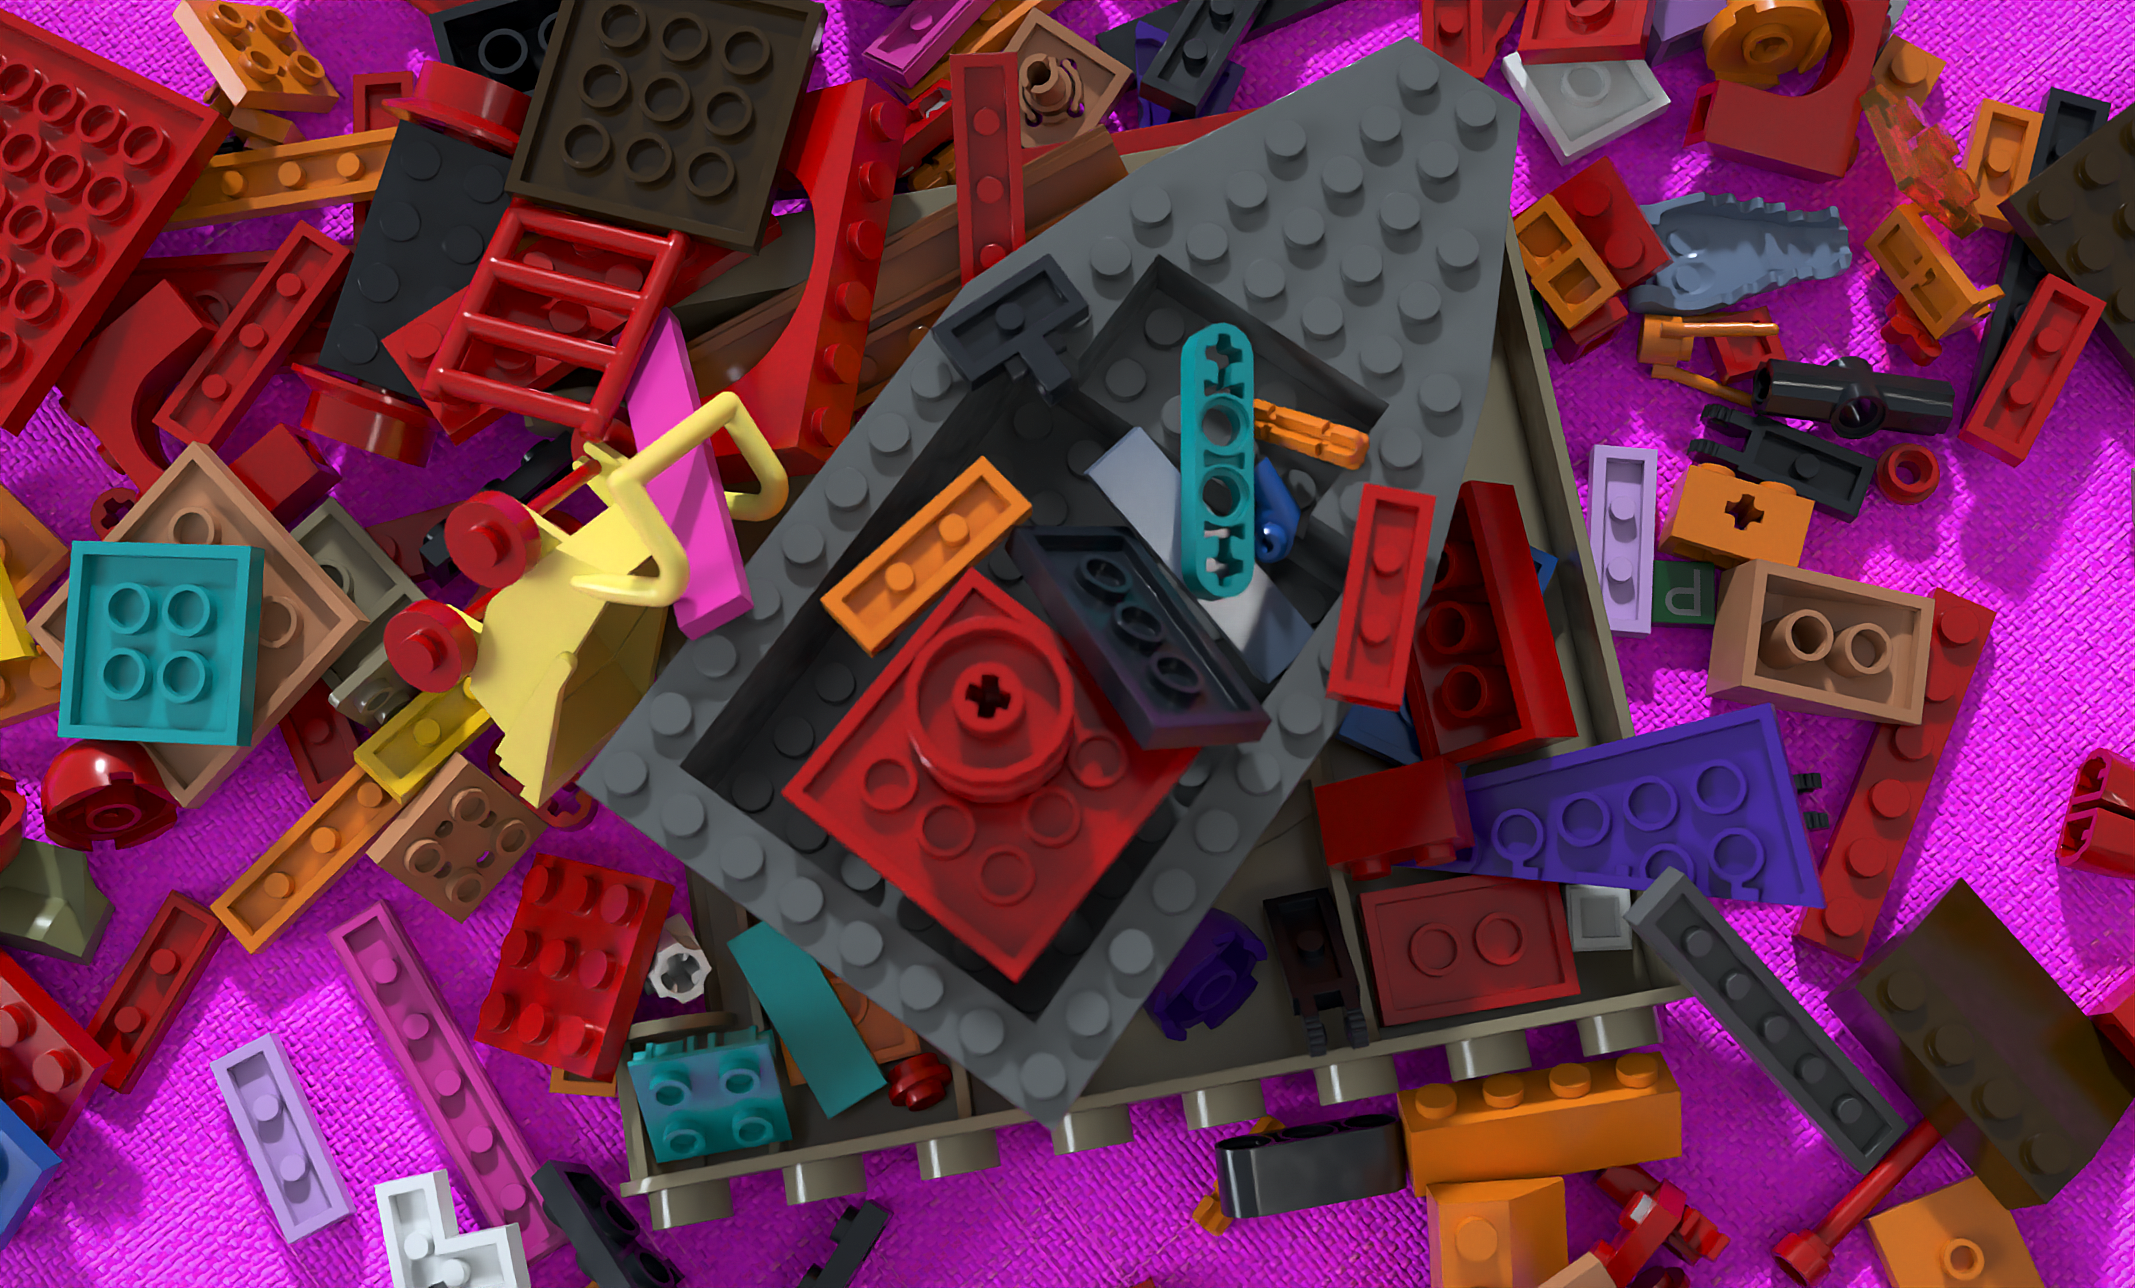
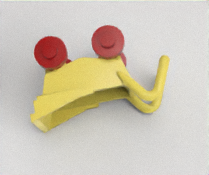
(571, 605)

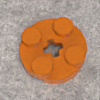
(1791, 36)

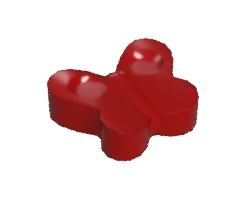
(1909, 332)

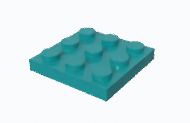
(161, 642)

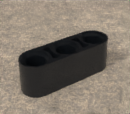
(1310, 1165)

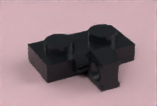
(1017, 331)

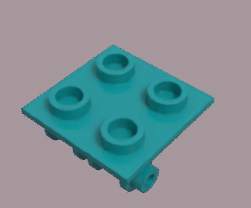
(710, 1096)

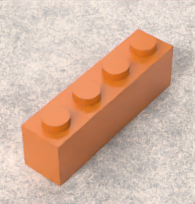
(1542, 1122)

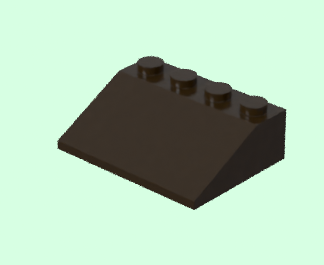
(1987, 1048)

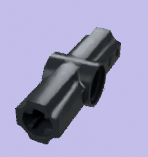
(1852, 397)

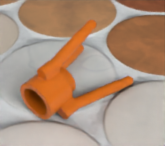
(1670, 339)

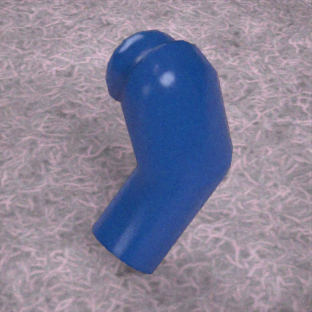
(1274, 516)

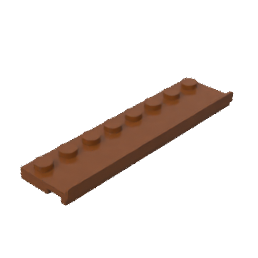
(915, 274)

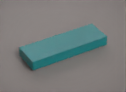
(808, 1018)

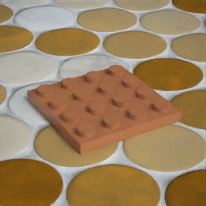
(302, 614)

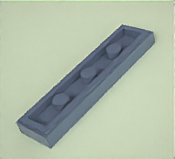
(1147, 496)

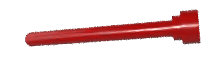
(1808, 1254)

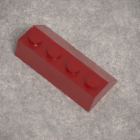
(1482, 645)

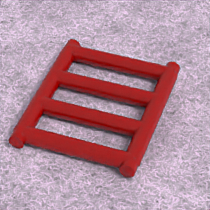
(616, 362)

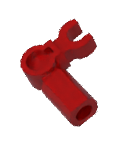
(1692, 1237)

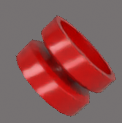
(981, 666)

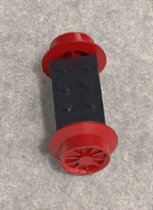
(415, 250)

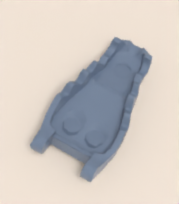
(1736, 251)

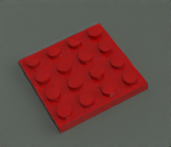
(990, 870)

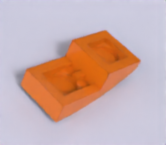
(1562, 262)

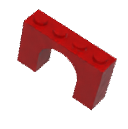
(1803, 134)
(128, 372)

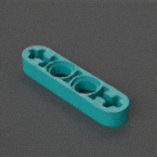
(1230, 463)

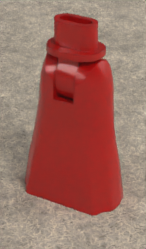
(2101, 818)

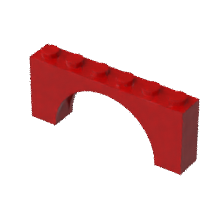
(808, 381)

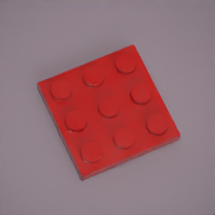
(574, 965)

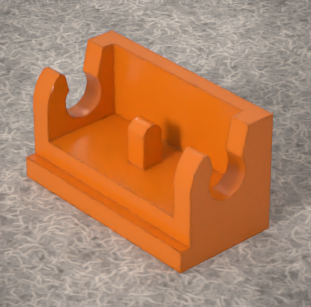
(1928, 273)

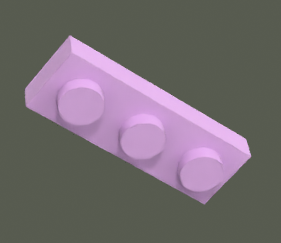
(1622, 533)
(283, 1138)

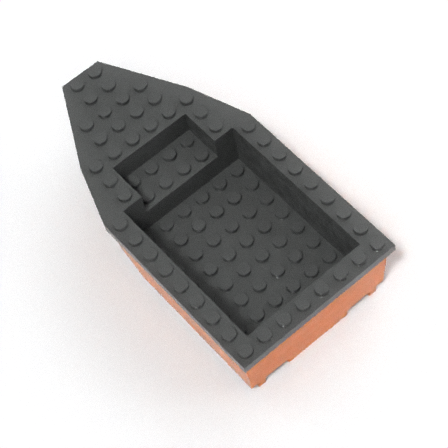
(1366, 270)

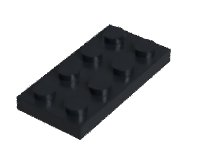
(1137, 637)

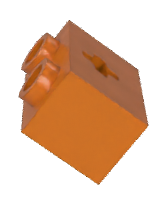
(1703, 531)

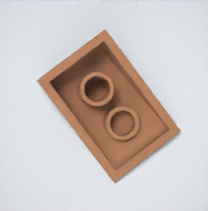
(1819, 644)

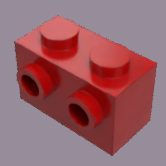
(1394, 818)

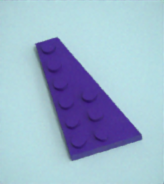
(1617, 814)

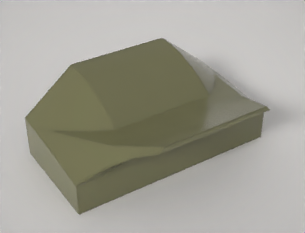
(52, 904)

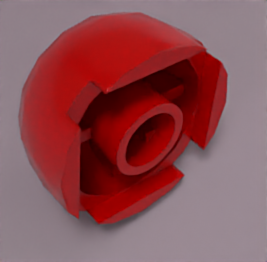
(105, 794)

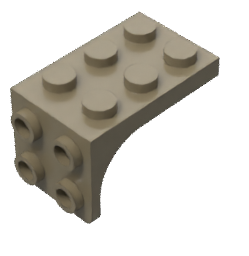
(362, 676)

